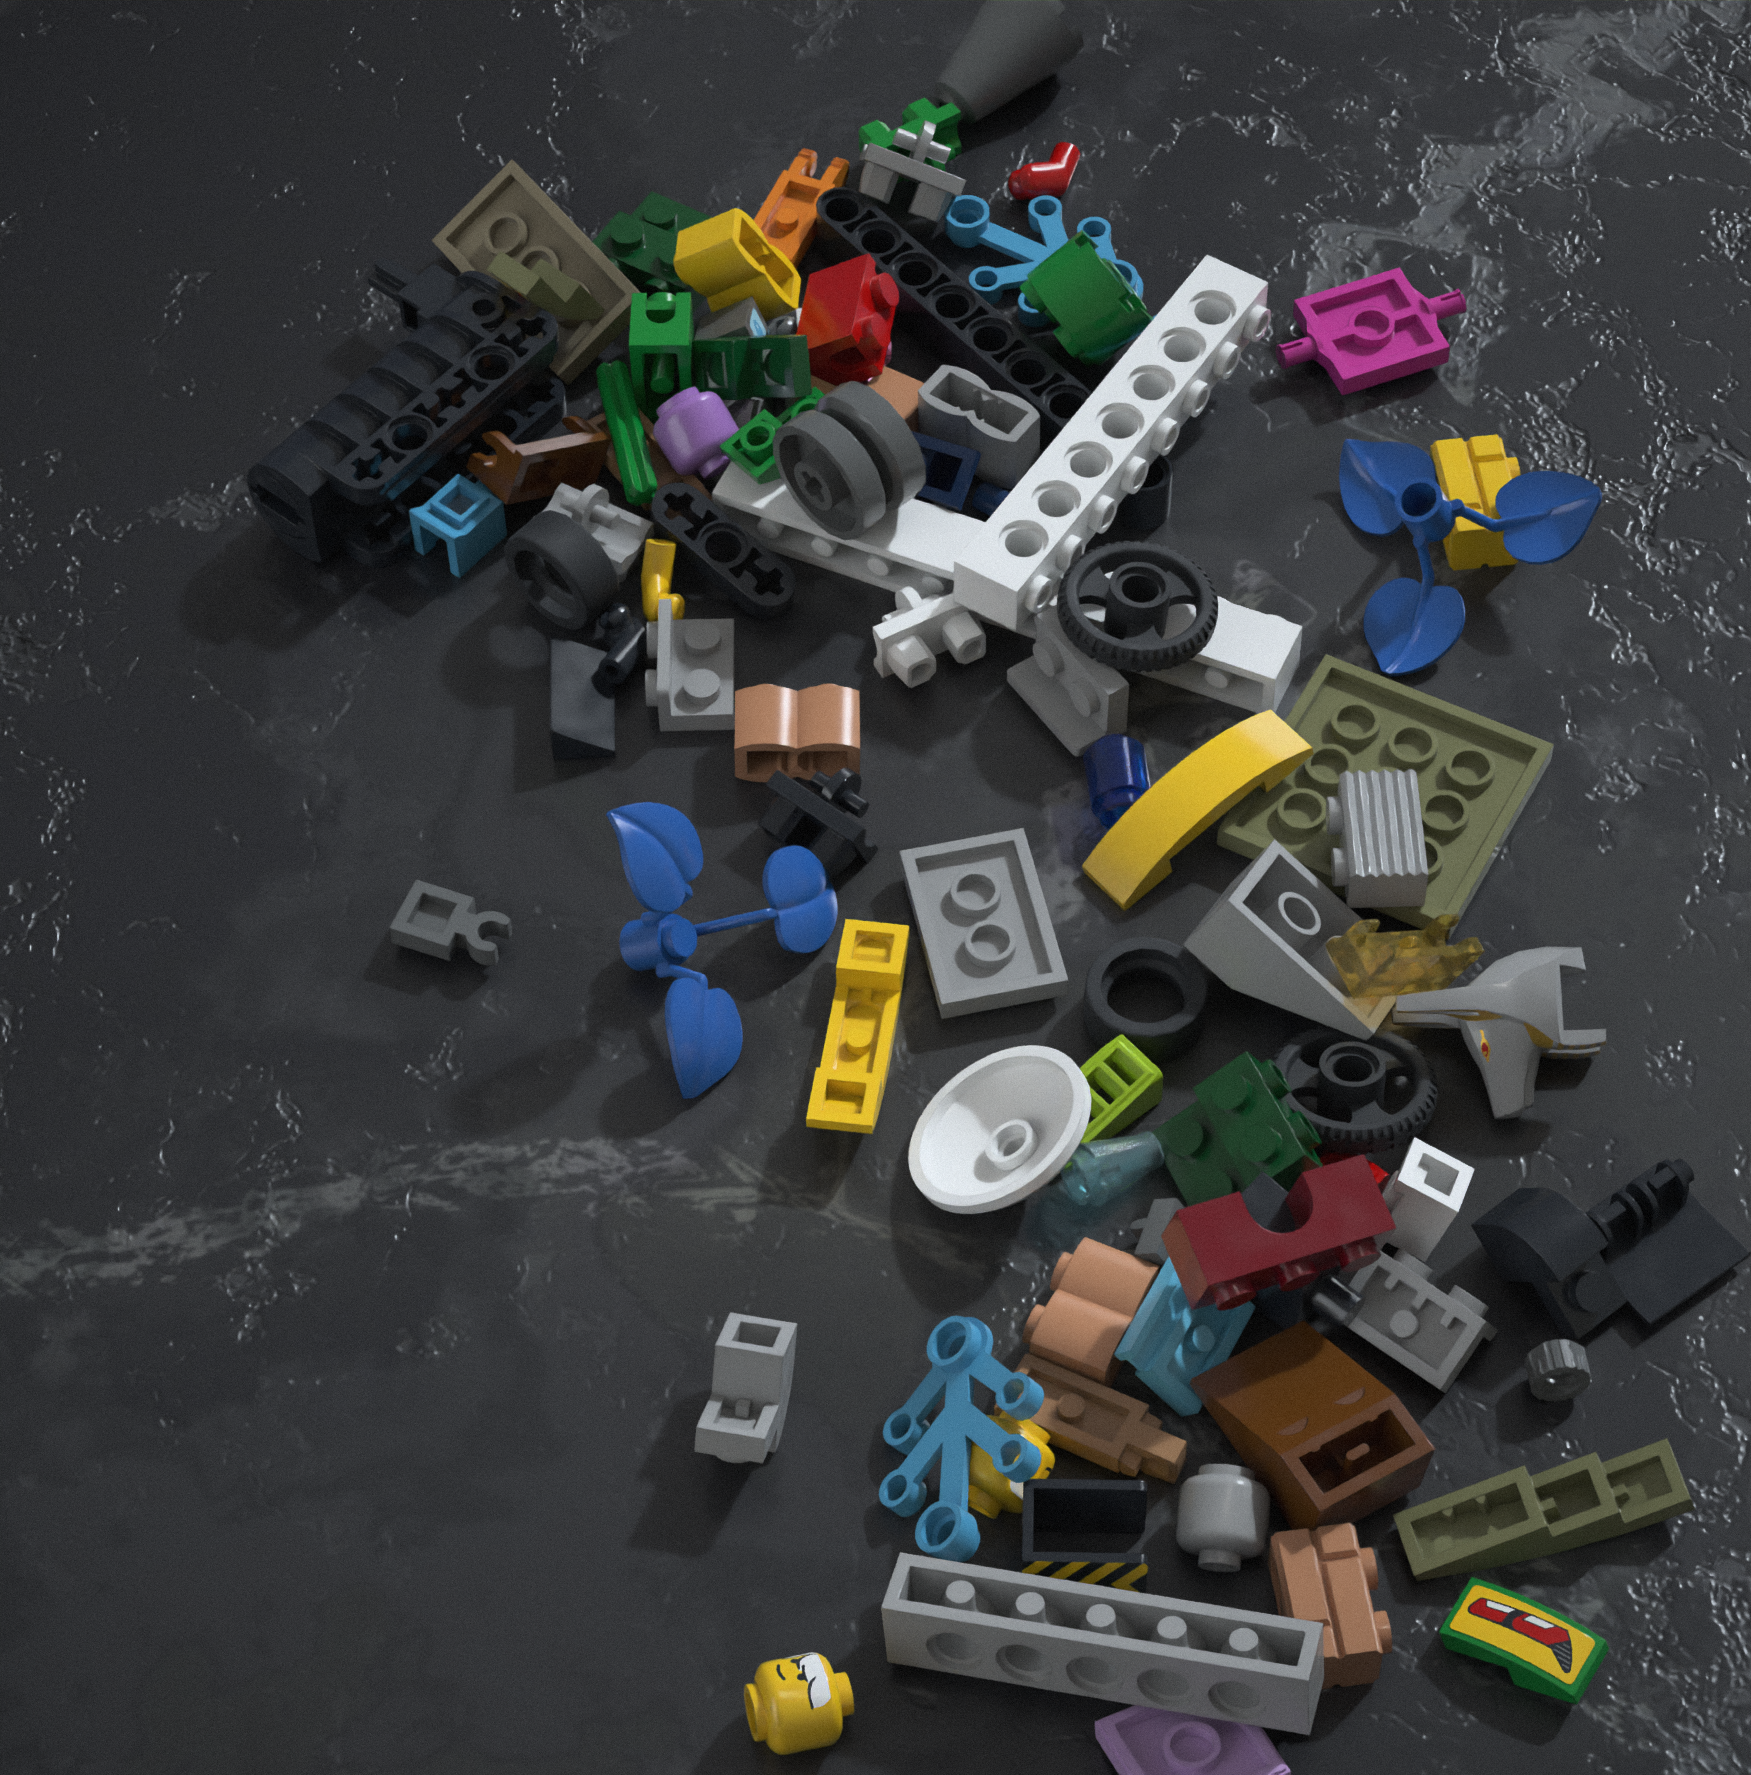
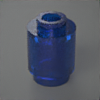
(1115, 776)

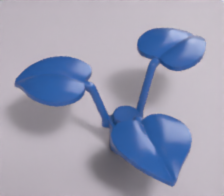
(1397, 485)
(659, 860)

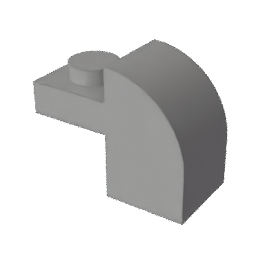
(748, 1389)

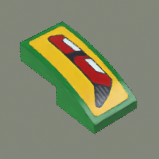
(1528, 1638)

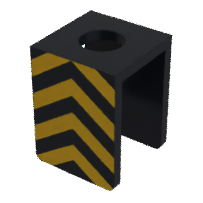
(1085, 1508)

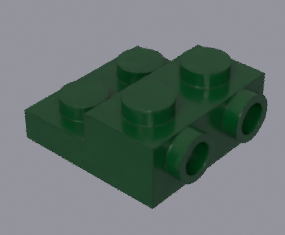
(646, 243)
(1237, 1133)

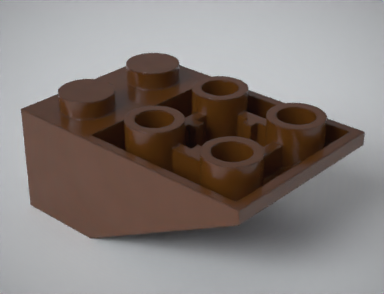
(1315, 1428)

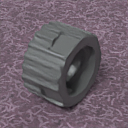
(1558, 1370)

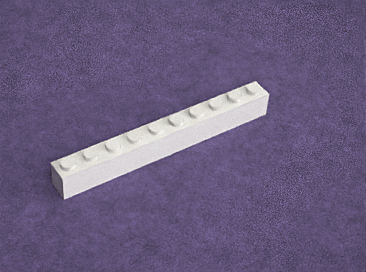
(916, 546)

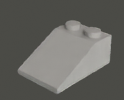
(1271, 941)

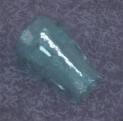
(1110, 1166)

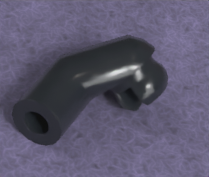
(626, 642)

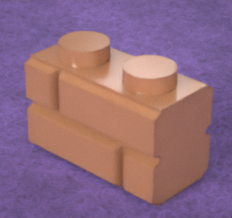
(1328, 1581)

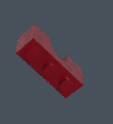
(1229, 1256)

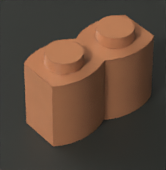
(796, 731)
(1090, 1310)

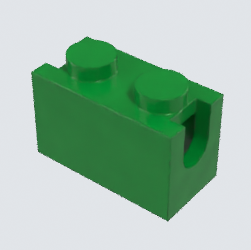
(660, 348)

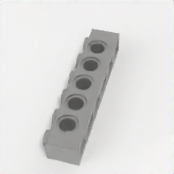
(1104, 1643)

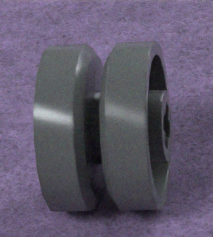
(849, 460)

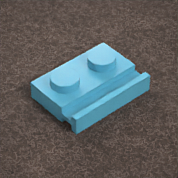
(1176, 1344)

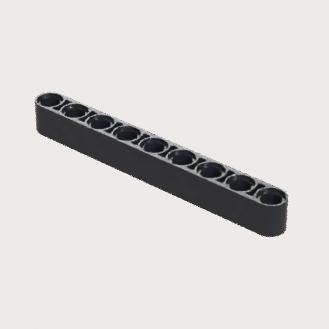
(970, 332)

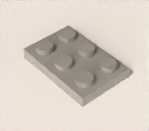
(983, 923)

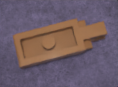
(1102, 1423)

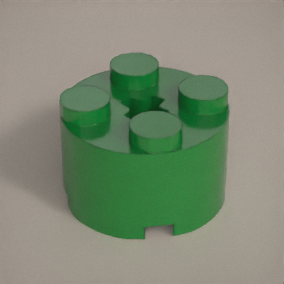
(1088, 299)

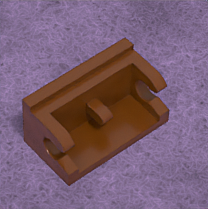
(540, 466)

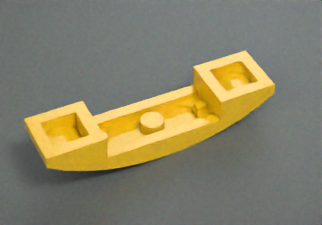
(1189, 800)
(860, 1027)

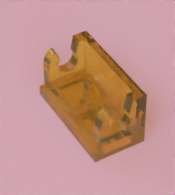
(1401, 960)

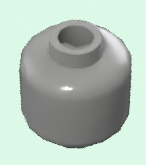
(1223, 1516)

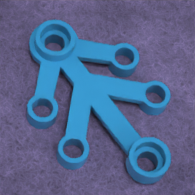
(969, 225)
(959, 1355)

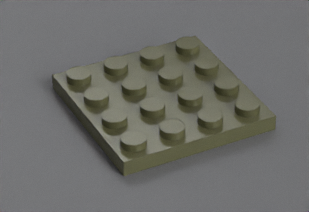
(1467, 769)

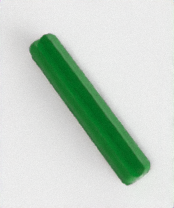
(626, 433)

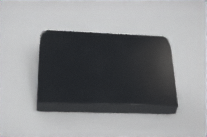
(580, 702)

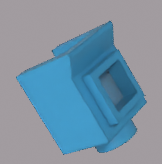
(465, 517)

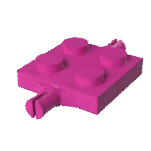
(1371, 331)

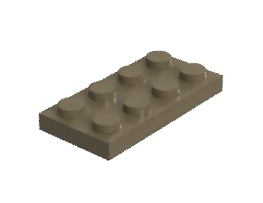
(527, 225)

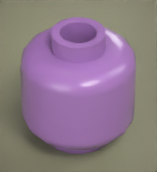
(692, 430)

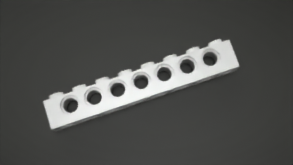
(1111, 443)

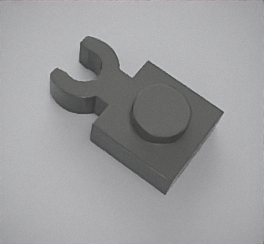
(443, 920)

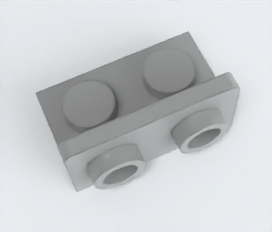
(692, 673)
(1070, 690)
(1416, 1320)

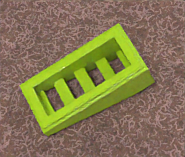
(1128, 1079)

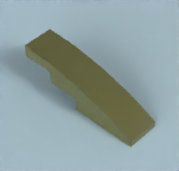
(1542, 1514)

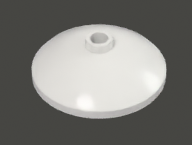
(1000, 1130)

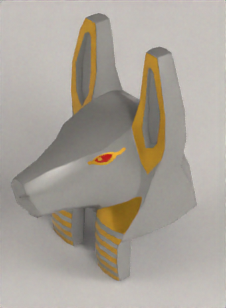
(1509, 1021)

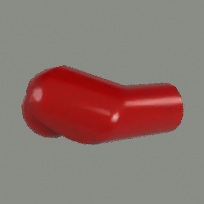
(1048, 177)

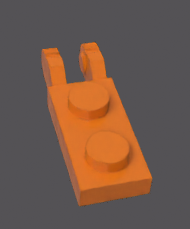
(790, 209)

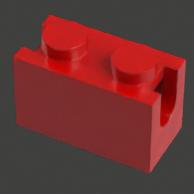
(848, 320)

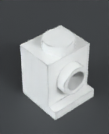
(1425, 1197)

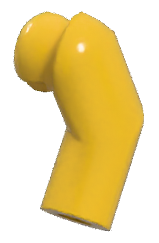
(657, 579)

